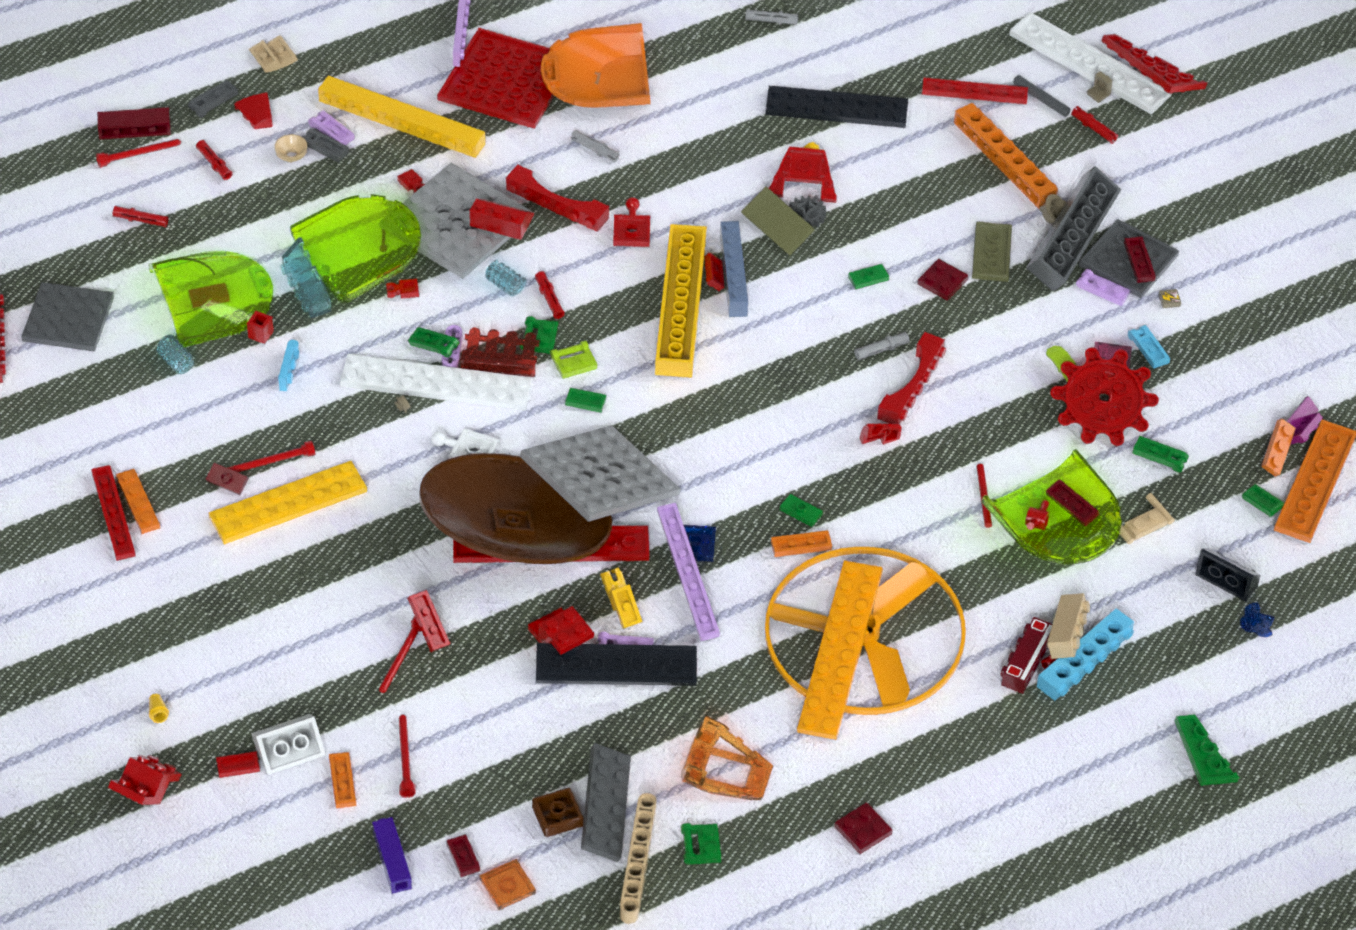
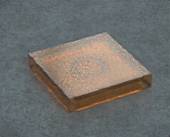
(507, 884)

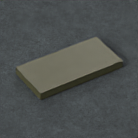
(777, 221)
(992, 251)

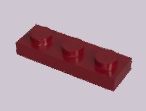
(1139, 259)
(1072, 502)

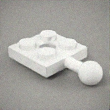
(465, 442)

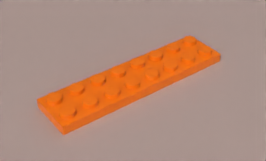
(1315, 481)

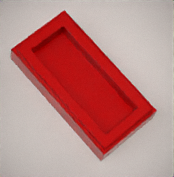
(238, 764)

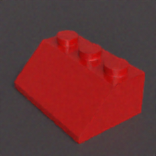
(499, 218)

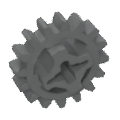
(810, 210)

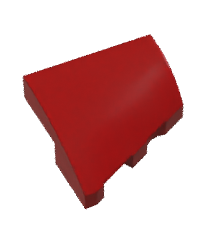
(256, 110)
(885, 432)

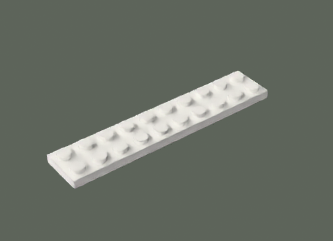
(1088, 61)
(436, 382)

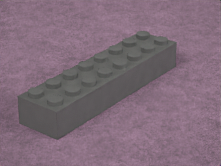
(1073, 228)

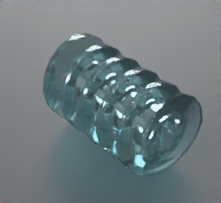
(505, 278)
(174, 354)

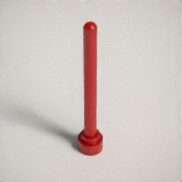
(104, 159)
(305, 450)
(400, 656)
(407, 787)

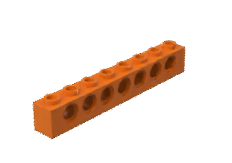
(1004, 154)

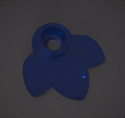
(1255, 621)

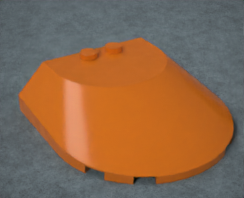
(610, 50)

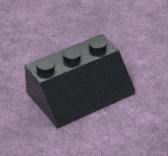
(1227, 574)

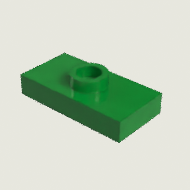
(868, 276)
(585, 400)
(1262, 500)
(801, 510)

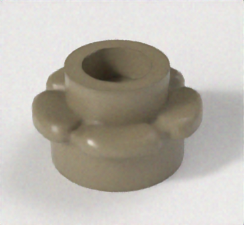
(402, 404)

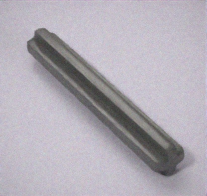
(1042, 96)

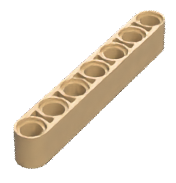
(635, 865)

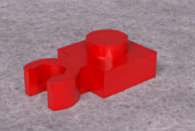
(410, 180)
(406, 289)

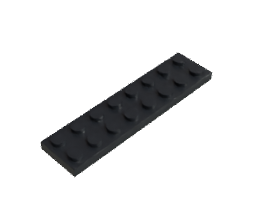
(836, 106)
(618, 665)

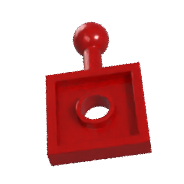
(640, 223)

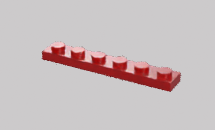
(975, 91)
(113, 512)

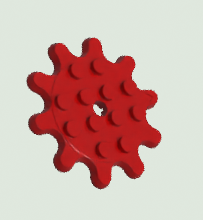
(1109, 378)

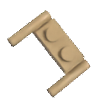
(1147, 522)

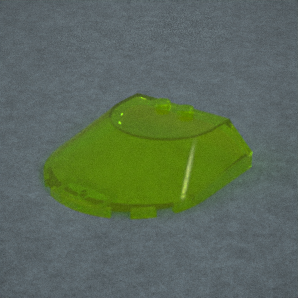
(359, 243)
(212, 293)
(1065, 537)

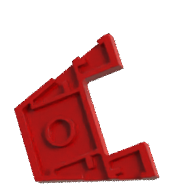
(805, 166)

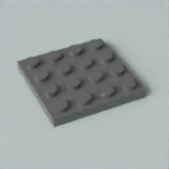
(1110, 259)
(67, 316)

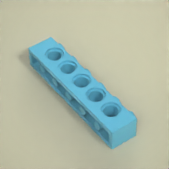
(1093, 649)

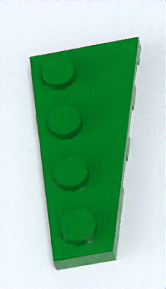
(1203, 754)

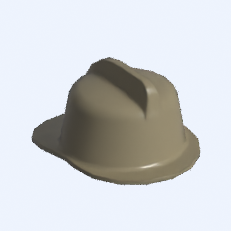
(1052, 208)

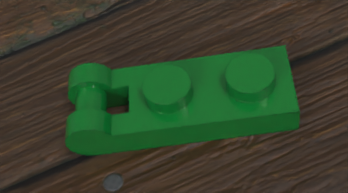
(433, 341)
(1160, 453)

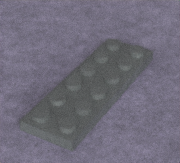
(606, 802)

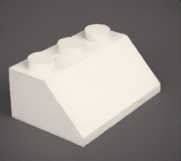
(288, 744)

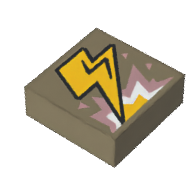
(1169, 298)

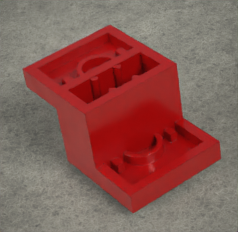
(562, 629)
(145, 780)

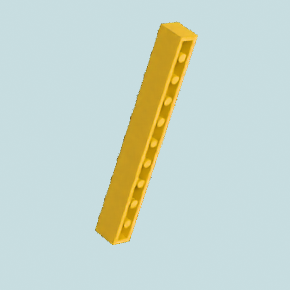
(401, 116)

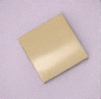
(273, 54)

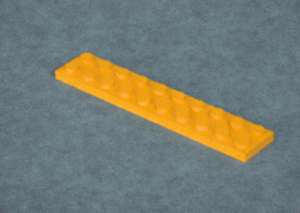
(840, 650)

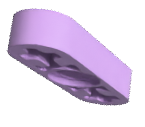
(456, 353)

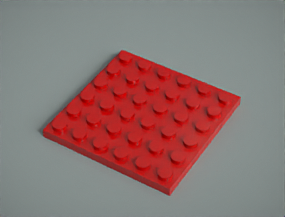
(500, 79)

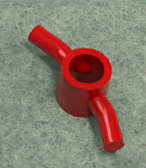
(1038, 517)

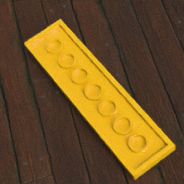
(287, 502)

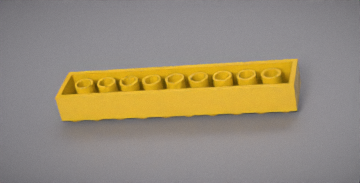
(680, 301)

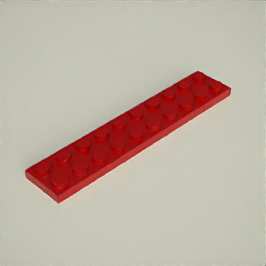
(624, 544)

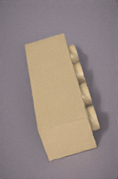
(1068, 625)

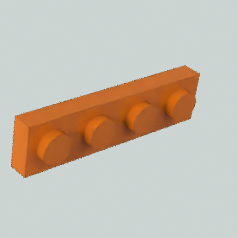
(138, 501)

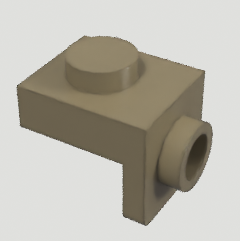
(1101, 88)

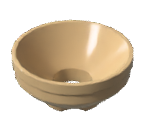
(288, 144)

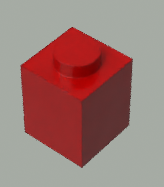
(260, 327)

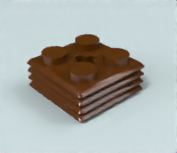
(568, 815)

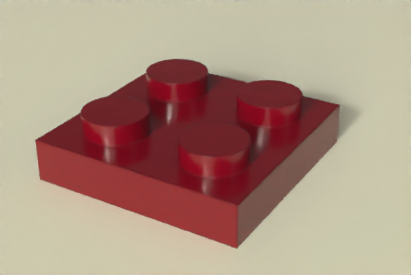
(943, 279)
(863, 828)

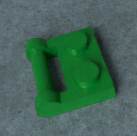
(546, 333)
(707, 842)

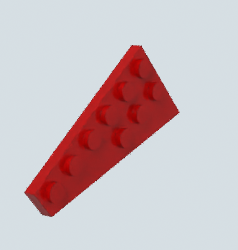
(1155, 68)

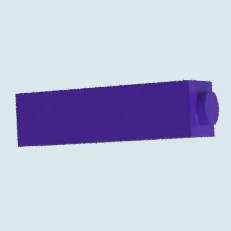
(392, 855)

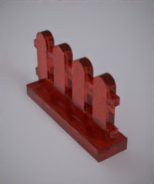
(501, 363)

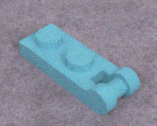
(1149, 346)
(288, 364)

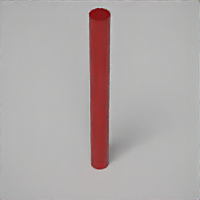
(983, 491)

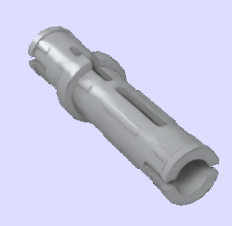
(772, 17)
(601, 149)
(888, 343)

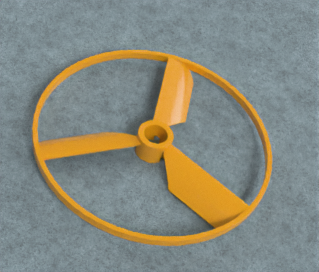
(890, 599)

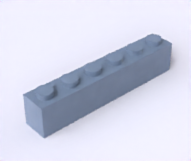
(733, 269)

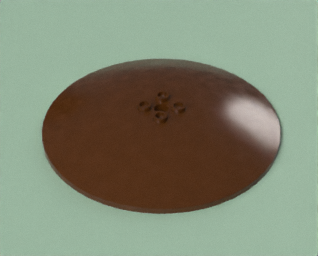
(507, 511)

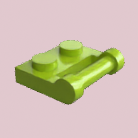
(575, 364)

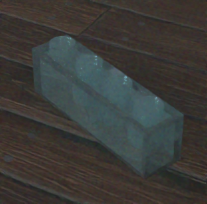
(305, 280)

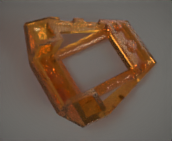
(700, 751)

